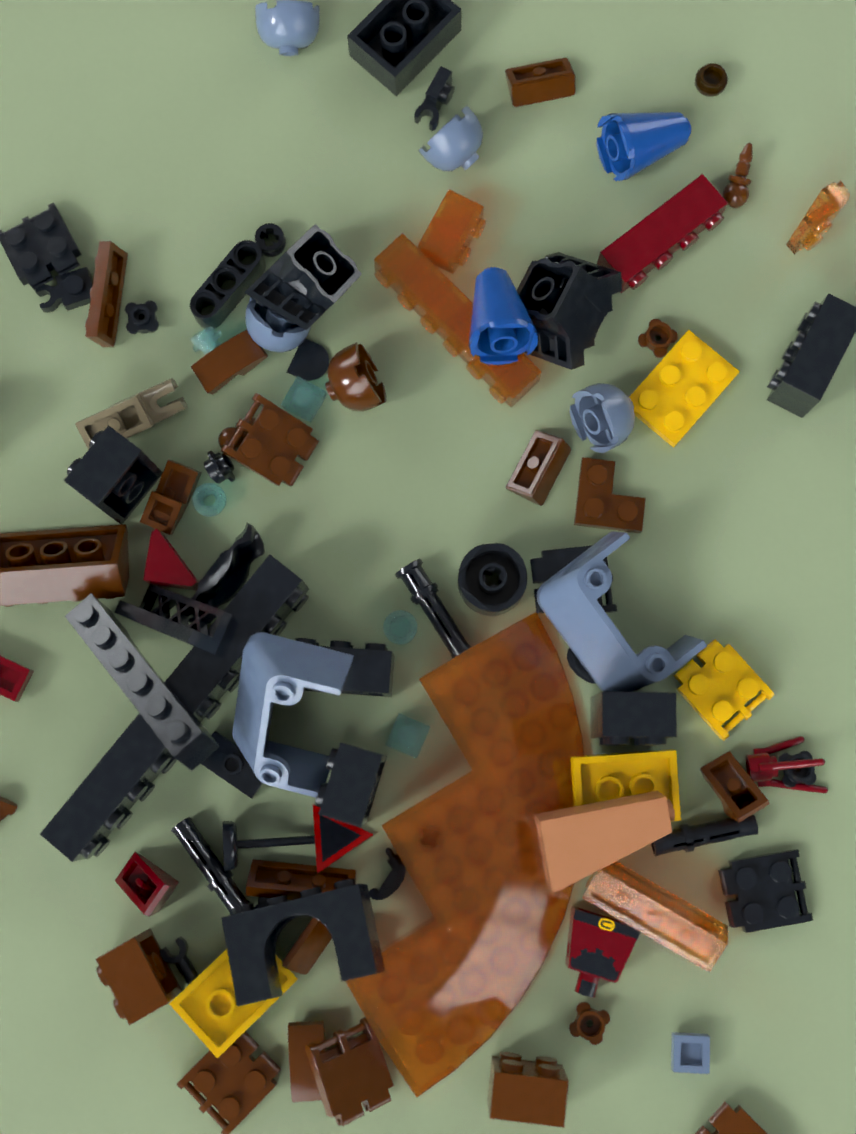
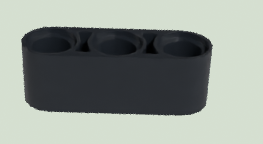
(229, 269)

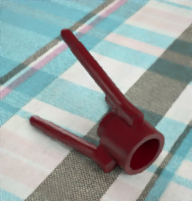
(763, 767)

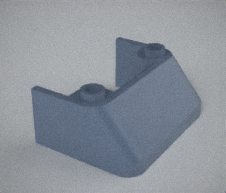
(573, 609)
(277, 672)

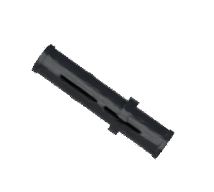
(712, 832)
(209, 865)

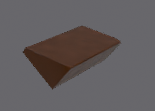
(540, 82)
(539, 467)
(307, 947)

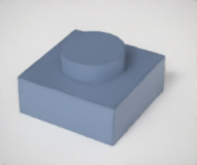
(690, 1053)

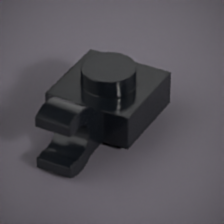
(438, 93)

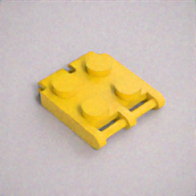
(721, 687)

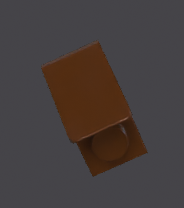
(734, 787)

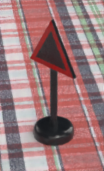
(331, 841)

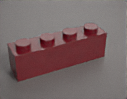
(664, 232)

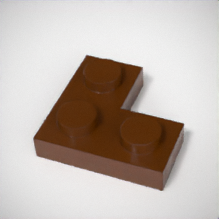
(598, 506)

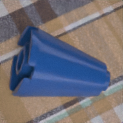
(639, 140)
(499, 320)

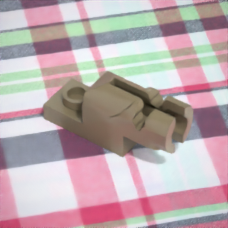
(133, 413)

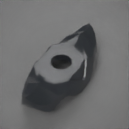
(230, 570)

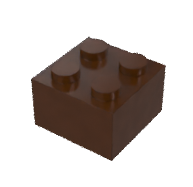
(138, 977)
(527, 1090)

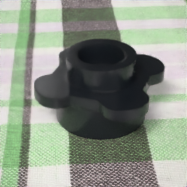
(144, 326)
(219, 467)
(805, 775)

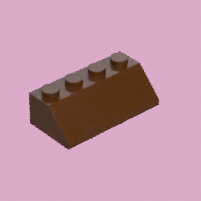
(63, 564)

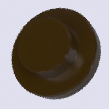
(711, 80)

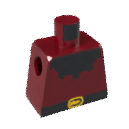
(597, 948)

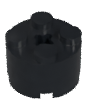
(488, 560)

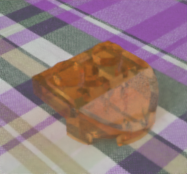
(819, 217)

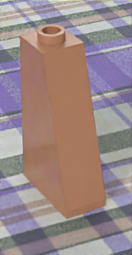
(596, 834)

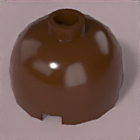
(354, 379)

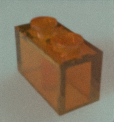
(452, 231)

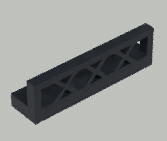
(178, 625)

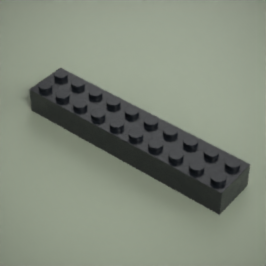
(199, 682)

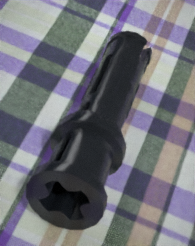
(422, 590)

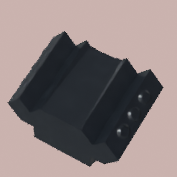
(305, 279)
(567, 305)

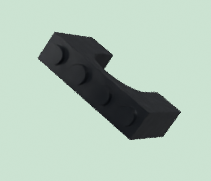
(254, 933)

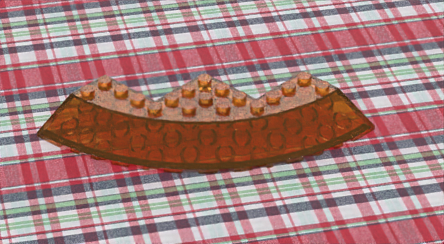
(485, 876)

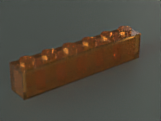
(448, 314)

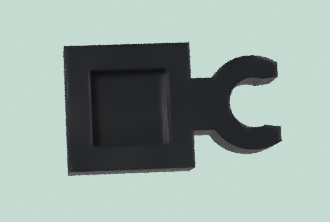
(71, 290)

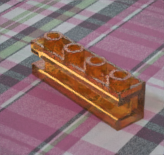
(658, 914)

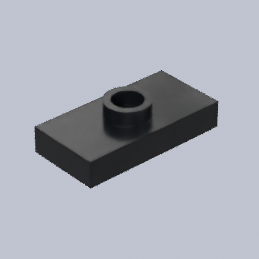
(232, 766)

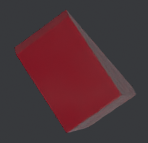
(166, 566)
(146, 884)

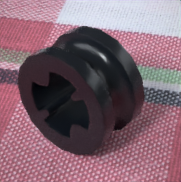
(264, 231)

